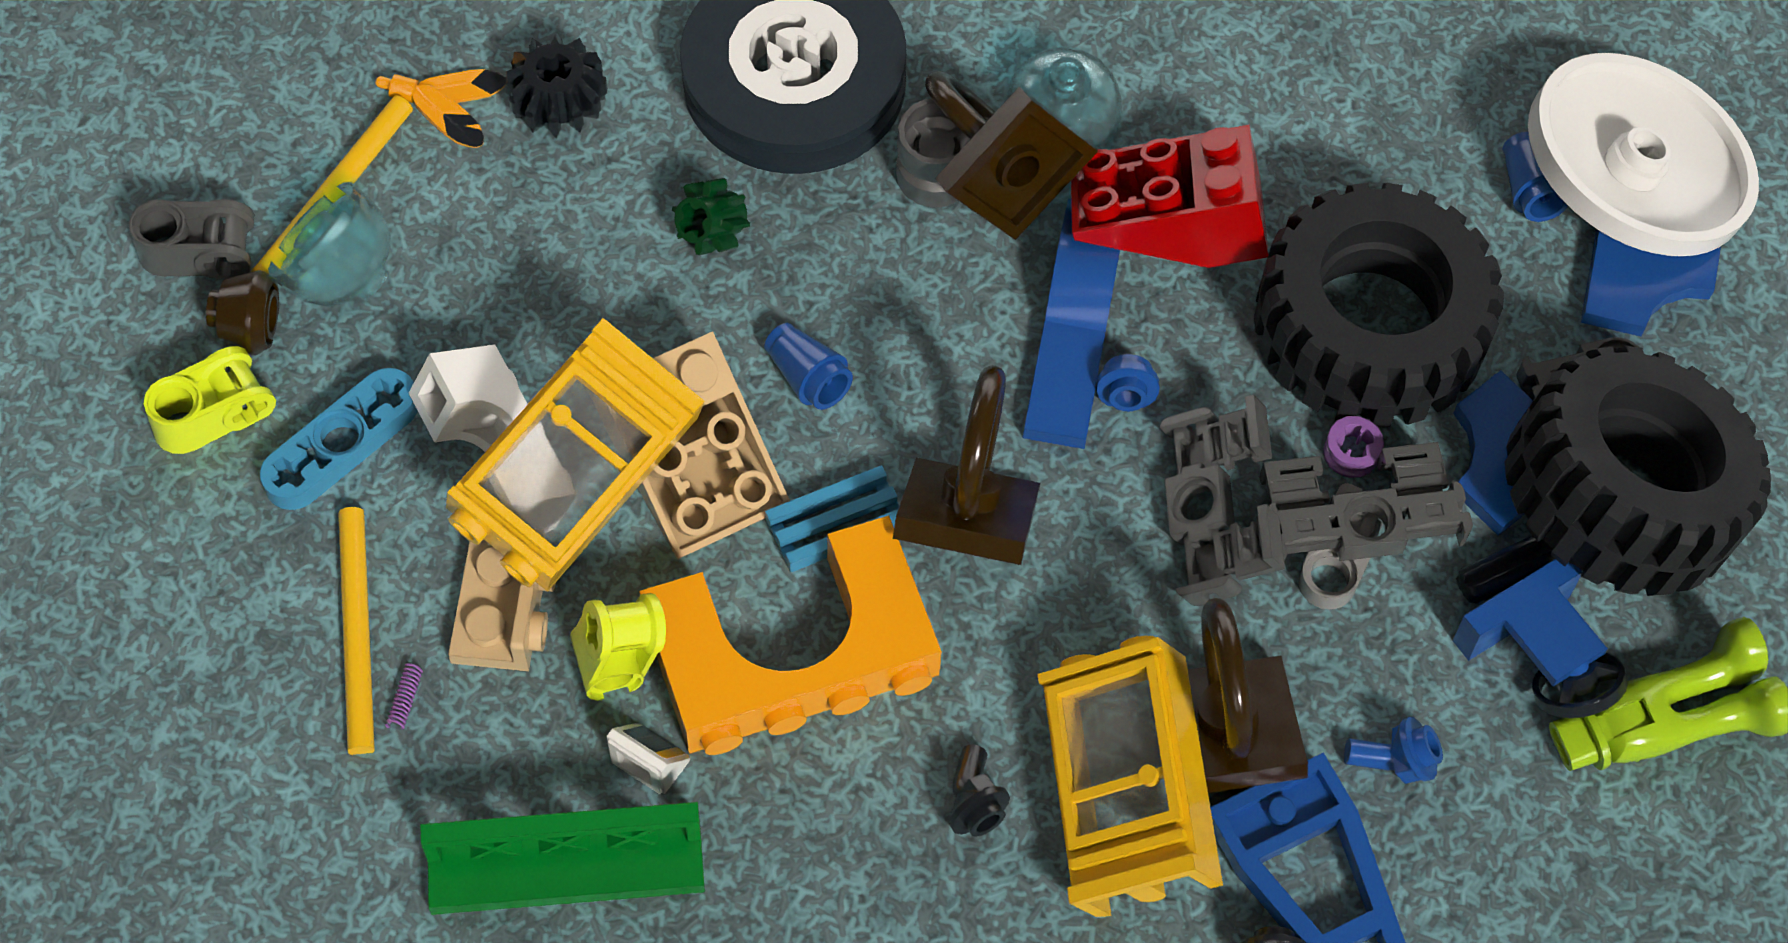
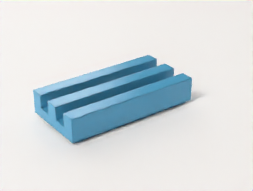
(822, 499)

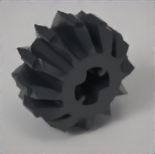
(556, 85)

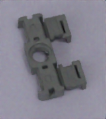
(1198, 461)
(1418, 492)

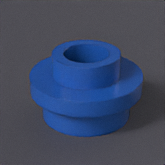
(1128, 383)

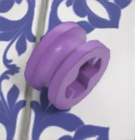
(1364, 431)

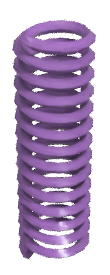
(398, 694)

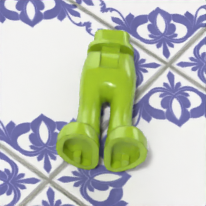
(1647, 726)

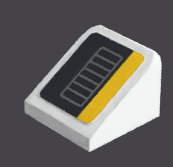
(646, 756)

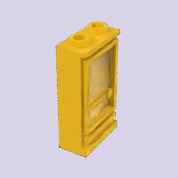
(572, 457)
(1129, 774)

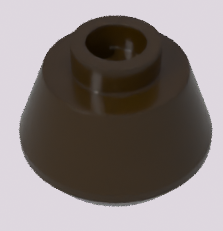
(245, 311)

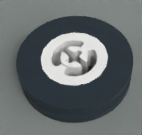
(789, 114)

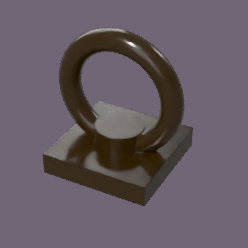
(1013, 157)
(968, 504)
(1243, 710)

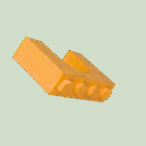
(728, 697)

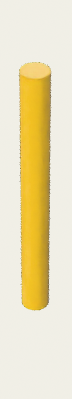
(348, 169)
(356, 631)

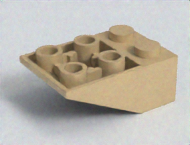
(720, 468)

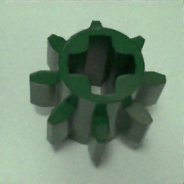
(710, 216)

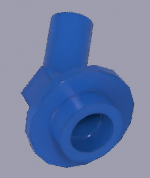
(1412, 753)

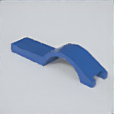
(1071, 340)

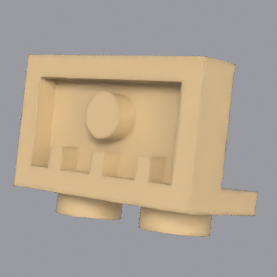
(496, 615)

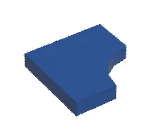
(1633, 284)
(1489, 420)

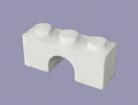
(467, 395)

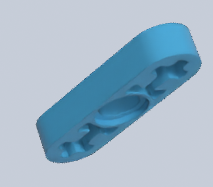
(342, 413)

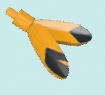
(439, 99)

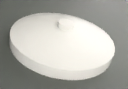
(1643, 154)

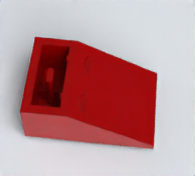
(1175, 199)

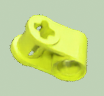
(210, 398)
(618, 643)

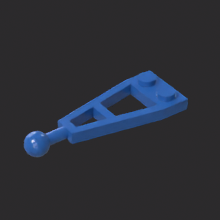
(1286, 814)

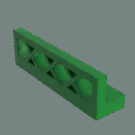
(563, 858)

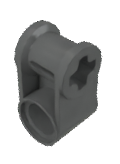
(197, 237)

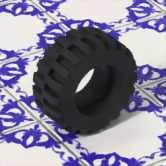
(1391, 237)
(1605, 514)

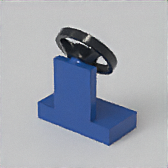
(1552, 637)

